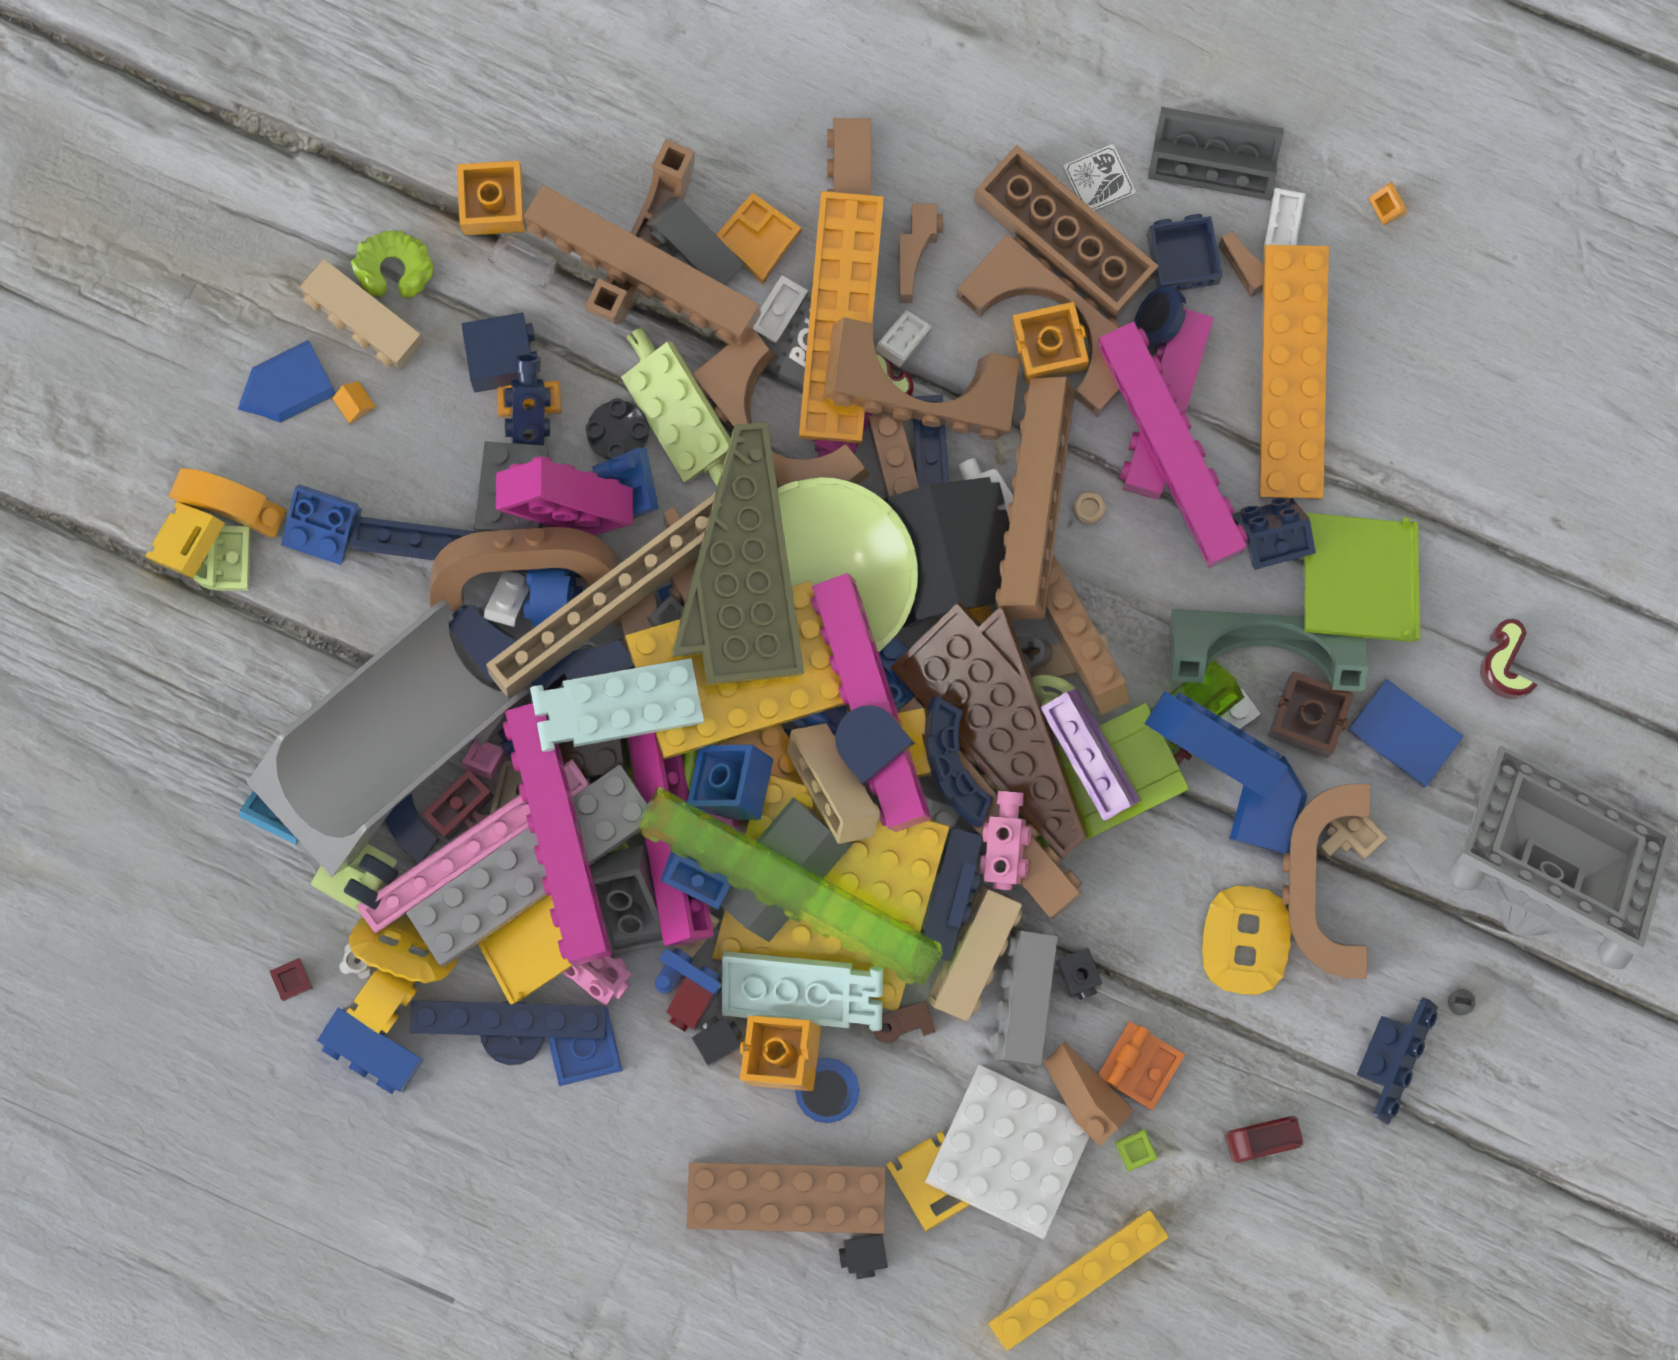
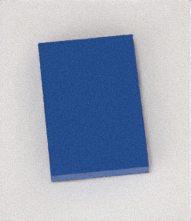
(1405, 733)

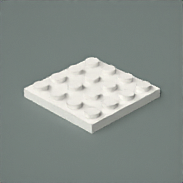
(1009, 1152)

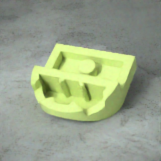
(227, 561)

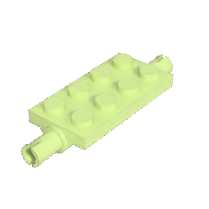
(676, 409)

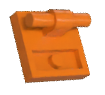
(1140, 1065)

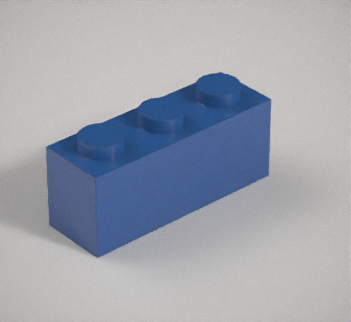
(369, 1052)

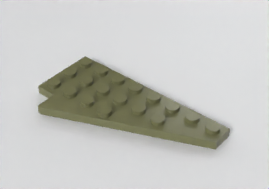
(741, 586)

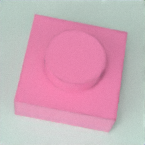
(483, 759)

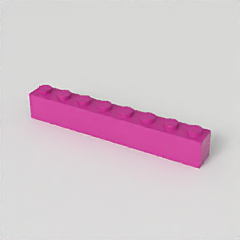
(1172, 444)
(866, 684)
(559, 840)
(680, 915)

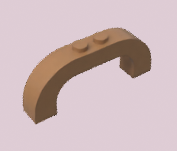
(670, 179)
(517, 551)
(1300, 894)

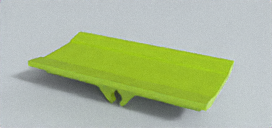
(1146, 762)

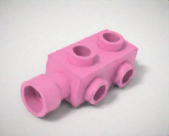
(1008, 850)
(601, 978)

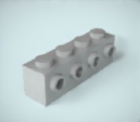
(1025, 998)

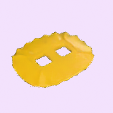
(1270, 942)
(397, 958)

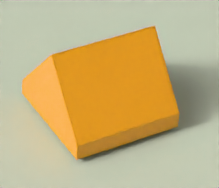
(1388, 204)
(353, 401)

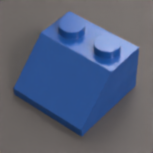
(731, 781)

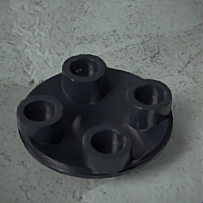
(617, 428)

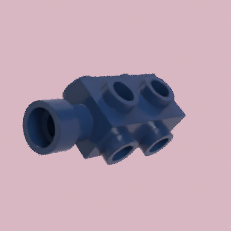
(525, 415)

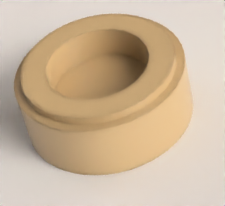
(1089, 508)

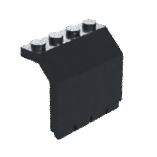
(955, 543)

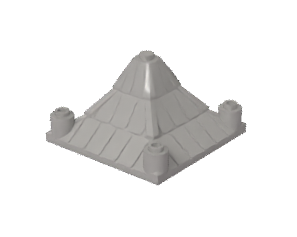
(1562, 858)

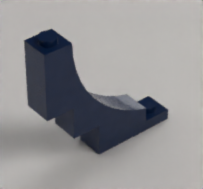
(486, 640)

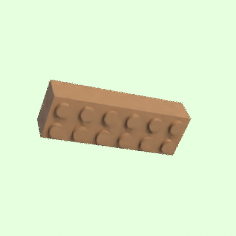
(1065, 232)
(786, 1198)

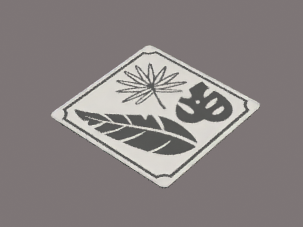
(1100, 178)

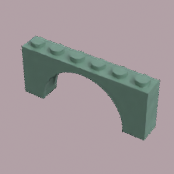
(1202, 636)

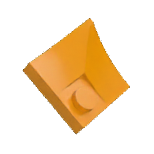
(759, 236)

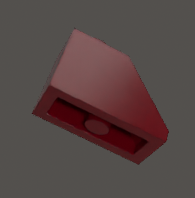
(689, 1005)

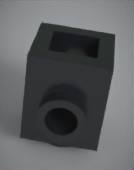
(1079, 974)
(717, 1039)
(863, 1256)

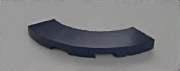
(945, 765)
(410, 830)

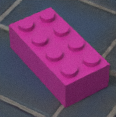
(564, 496)

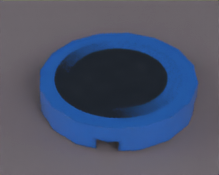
(833, 1094)

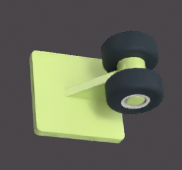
(359, 880)

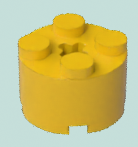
(381, 999)

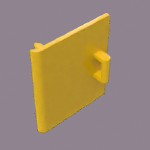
(525, 952)

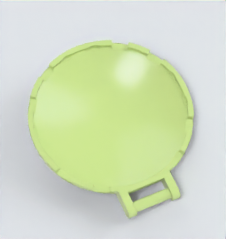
(848, 529)

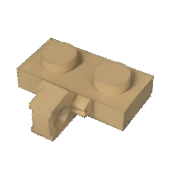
(1355, 833)

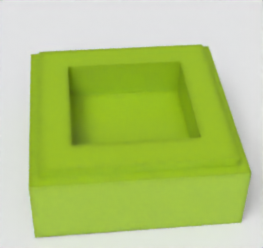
(1136, 1150)

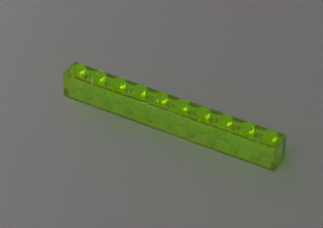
(789, 886)

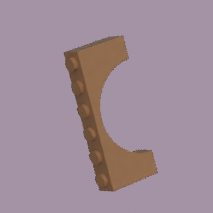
(1014, 272)
(859, 380)
(730, 383)

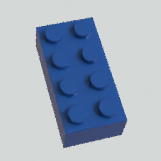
(1217, 742)

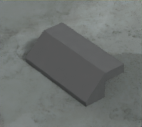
(1215, 153)
(802, 838)

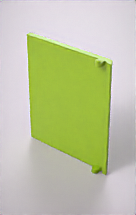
(1363, 578)

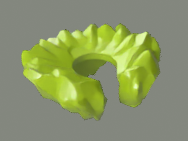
(392, 245)

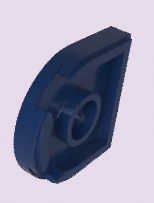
(870, 741)

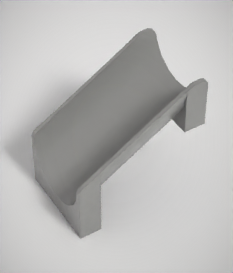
(377, 740)

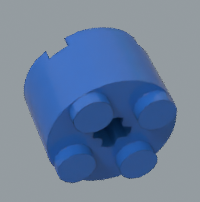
(549, 592)

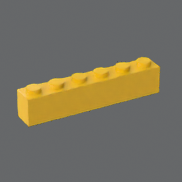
(1077, 1280)

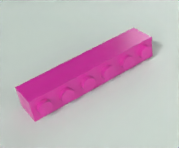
(1180, 365)

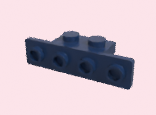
(952, 890)
(1393, 1056)

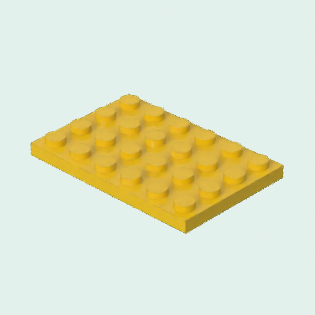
(746, 706)

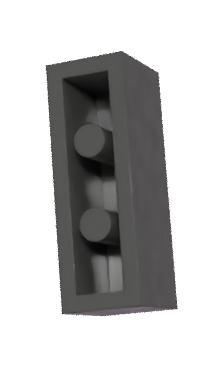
(693, 241)

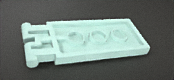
(618, 705)
(801, 990)

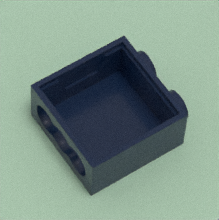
(1185, 252)
(492, 349)

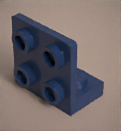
(1276, 532)

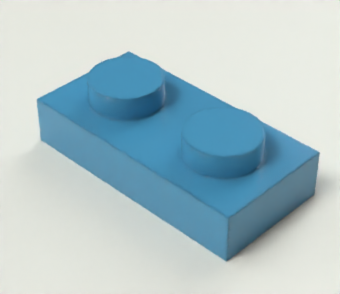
(261, 815)

